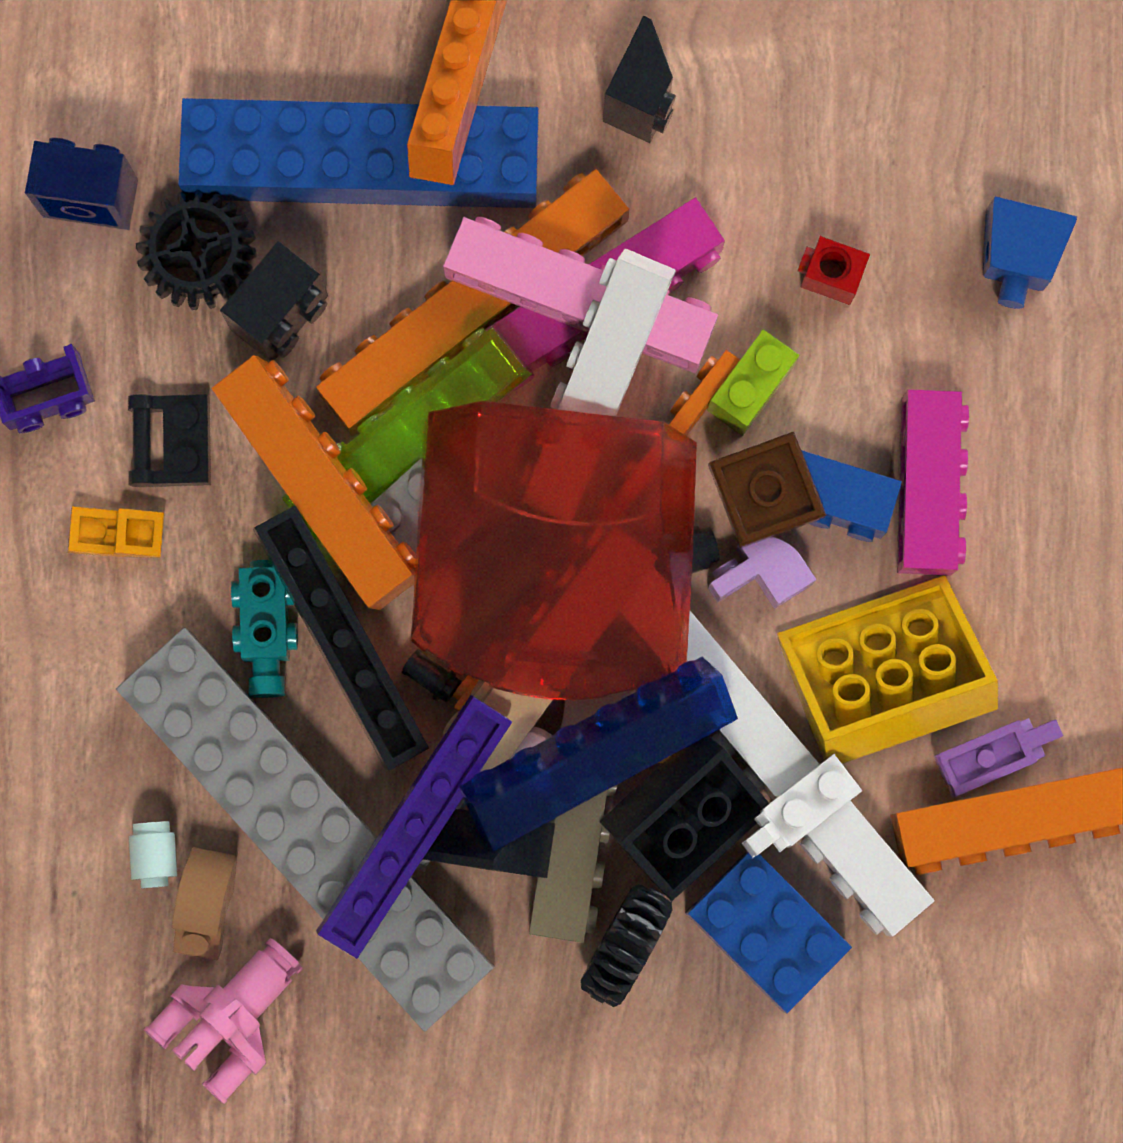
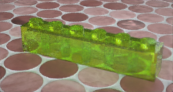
(394, 442)

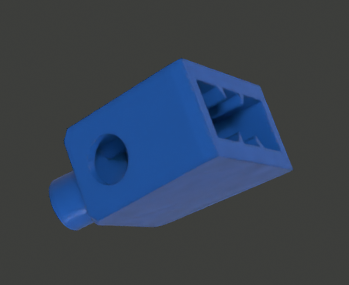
(1023, 247)

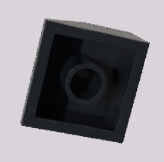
(640, 90)
(464, 846)

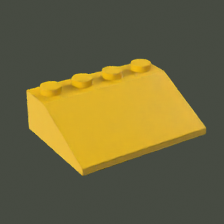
(889, 671)

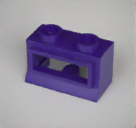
(38, 375)

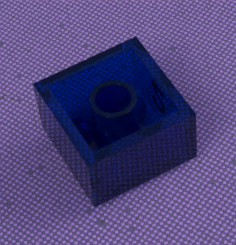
(81, 183)

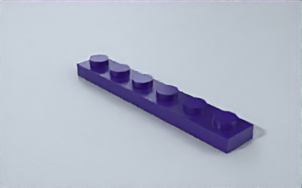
(413, 827)

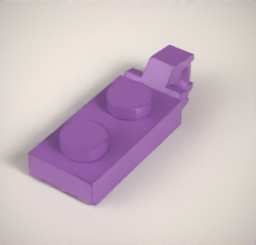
(994, 755)

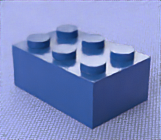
(768, 930)

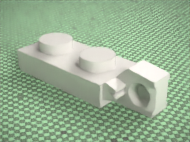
(803, 807)

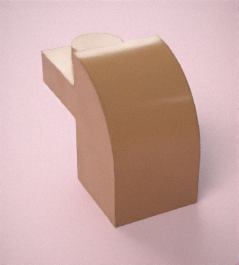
(203, 903)

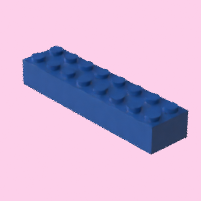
(349, 154)

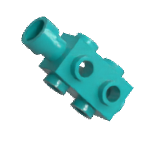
(259, 612)

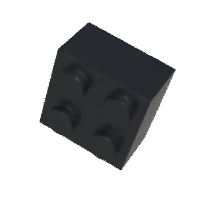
(276, 303)

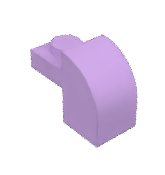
(772, 564)

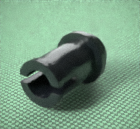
(431, 676)

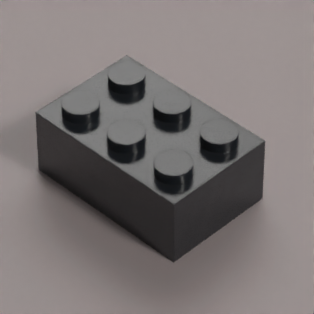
(685, 815)

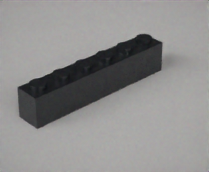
(340, 638)

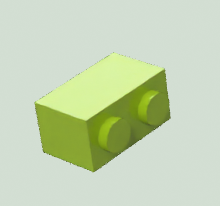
(753, 382)

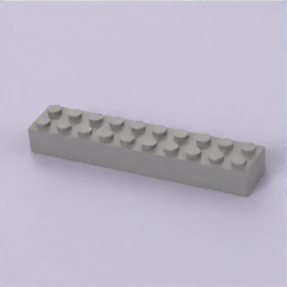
(297, 820)

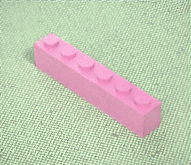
(565, 287)

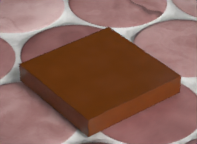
(767, 490)

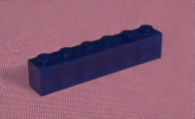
(598, 752)

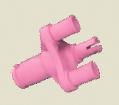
(227, 1015)

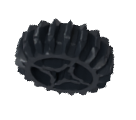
(179, 253)
(626, 945)

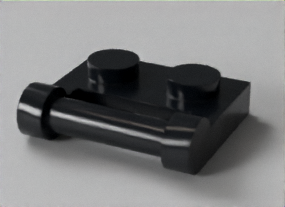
(184, 440)

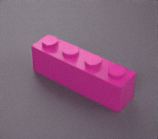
(931, 482)

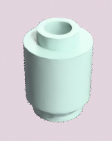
(152, 854)

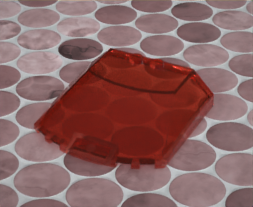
(554, 548)

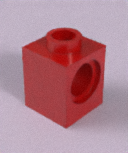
(848, 258)

